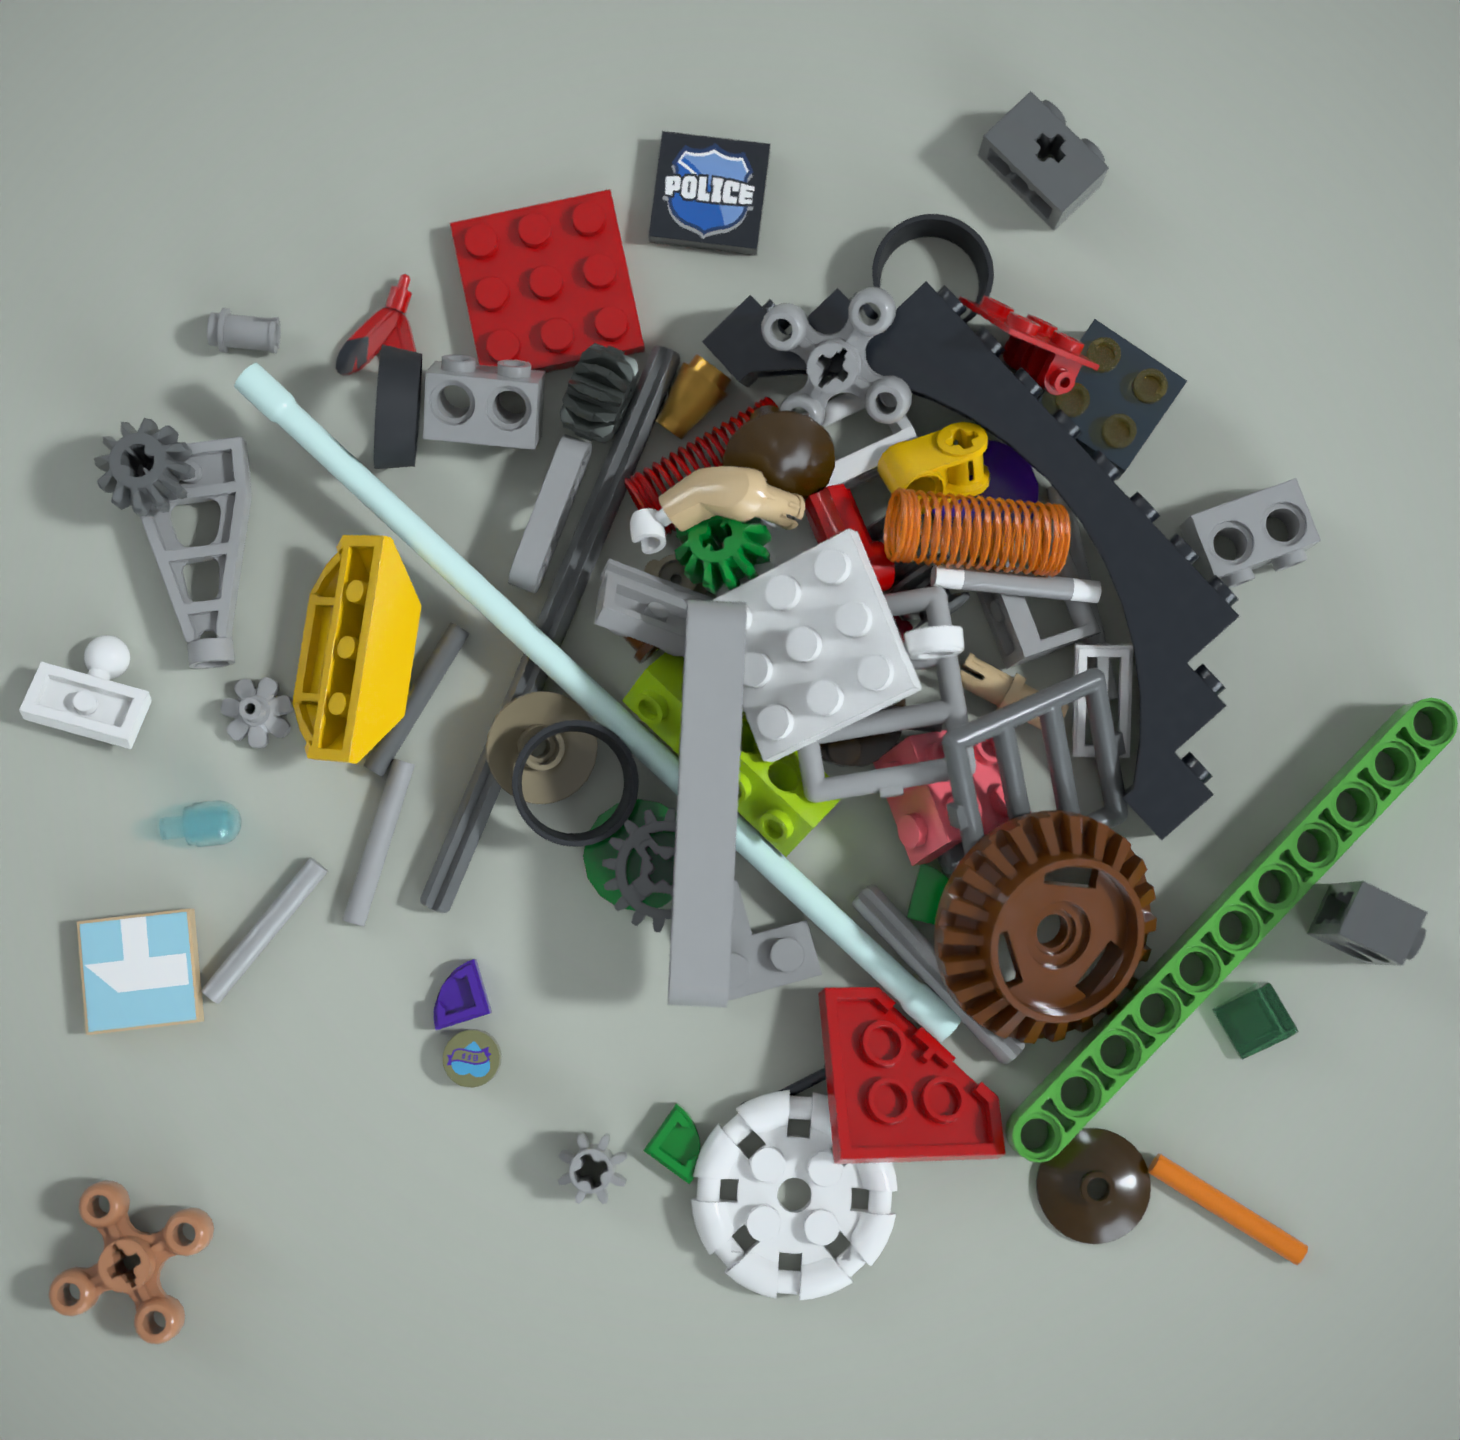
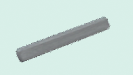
(920, 956)

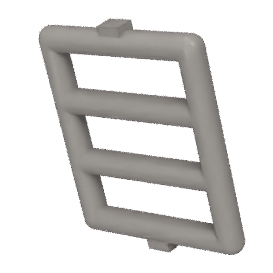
(948, 710)

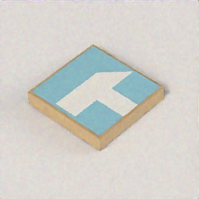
(140, 971)

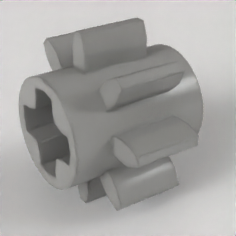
(586, 1183)

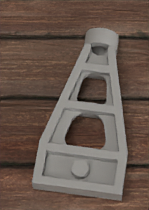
(220, 477)

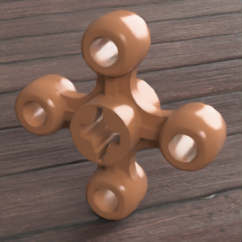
(140, 1282)

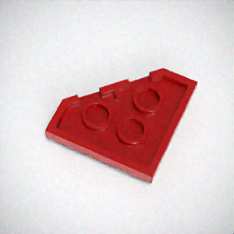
(898, 1088)

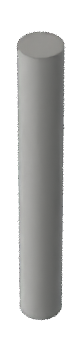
(378, 842)
(264, 930)

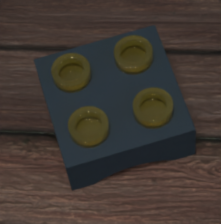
(1118, 401)

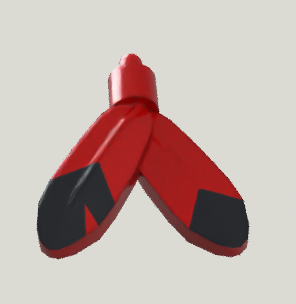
(385, 327)

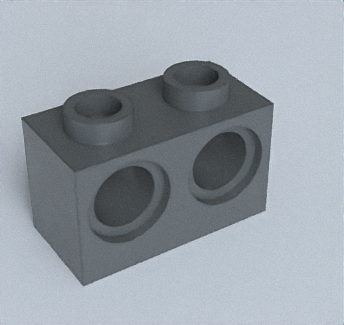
(1369, 924)

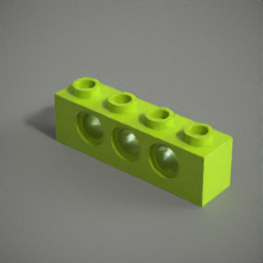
(768, 792)

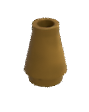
(693, 396)

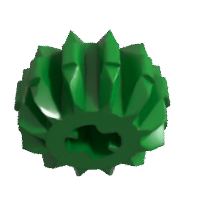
(714, 565)

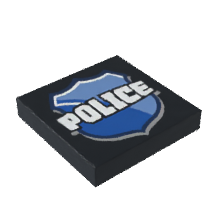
(709, 193)

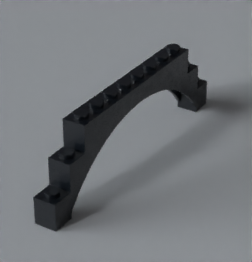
(1163, 597)

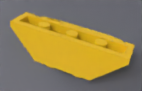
(356, 650)

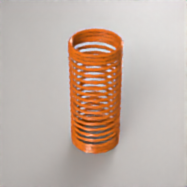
(907, 508)

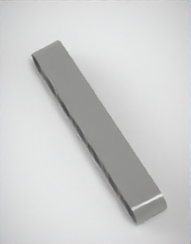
(707, 803)

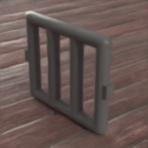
(1001, 725)

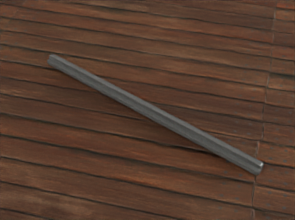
(557, 613)

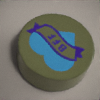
(472, 1058)

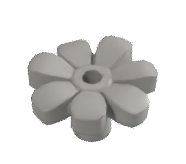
(266, 716)

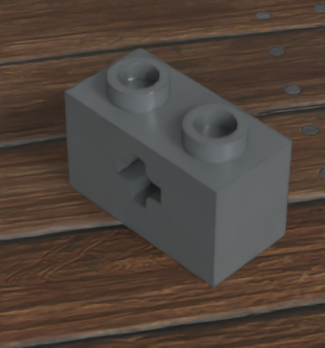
(1051, 186)

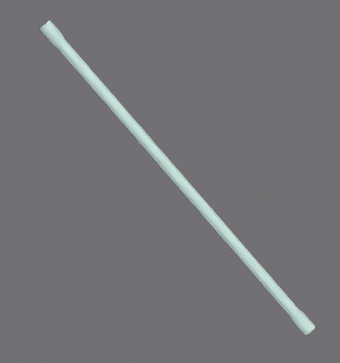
(281, 407)

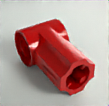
(836, 511)

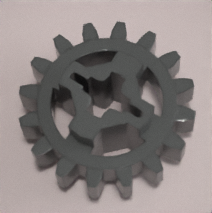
(642, 886)

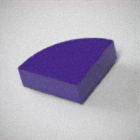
(461, 997)

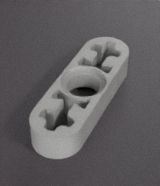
(550, 513)

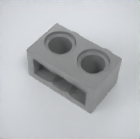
(485, 419)
(1245, 525)

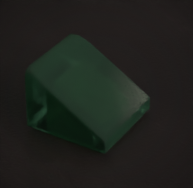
(1255, 1019)

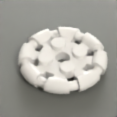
(773, 1224)

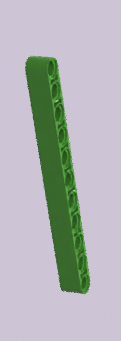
(1257, 916)

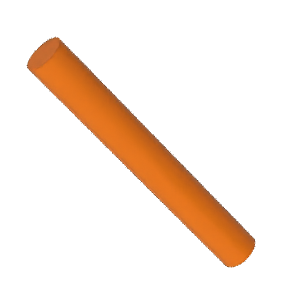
(1228, 1209)

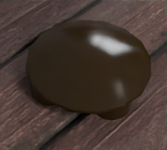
(786, 448)

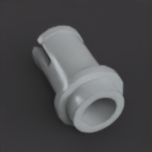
(243, 332)

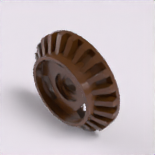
(1004, 891)

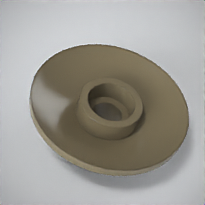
(567, 755)

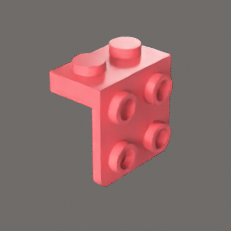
(922, 810)

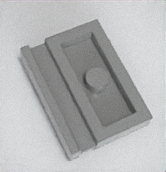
(644, 607)

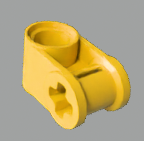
(938, 464)

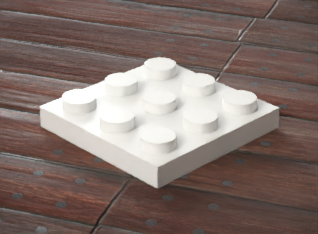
(818, 647)

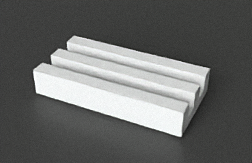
(1103, 652)

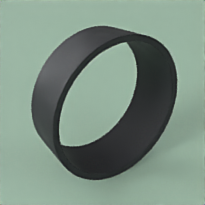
(945, 228)
(397, 408)
(627, 801)

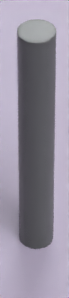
(418, 697)

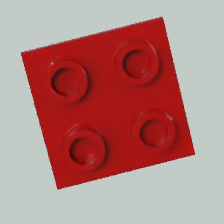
(1035, 346)

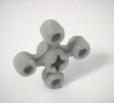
(818, 349)

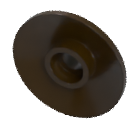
(1064, 1183)

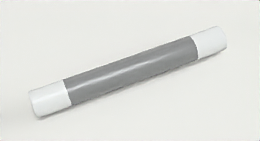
(1016, 584)

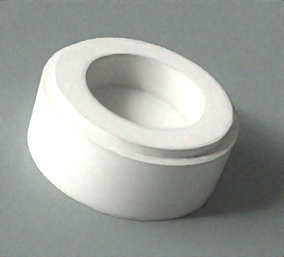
(934, 642)

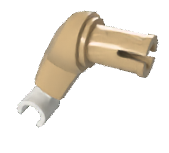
(713, 491)

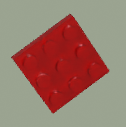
(547, 282)

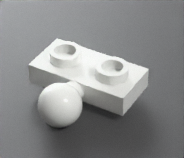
(89, 701)

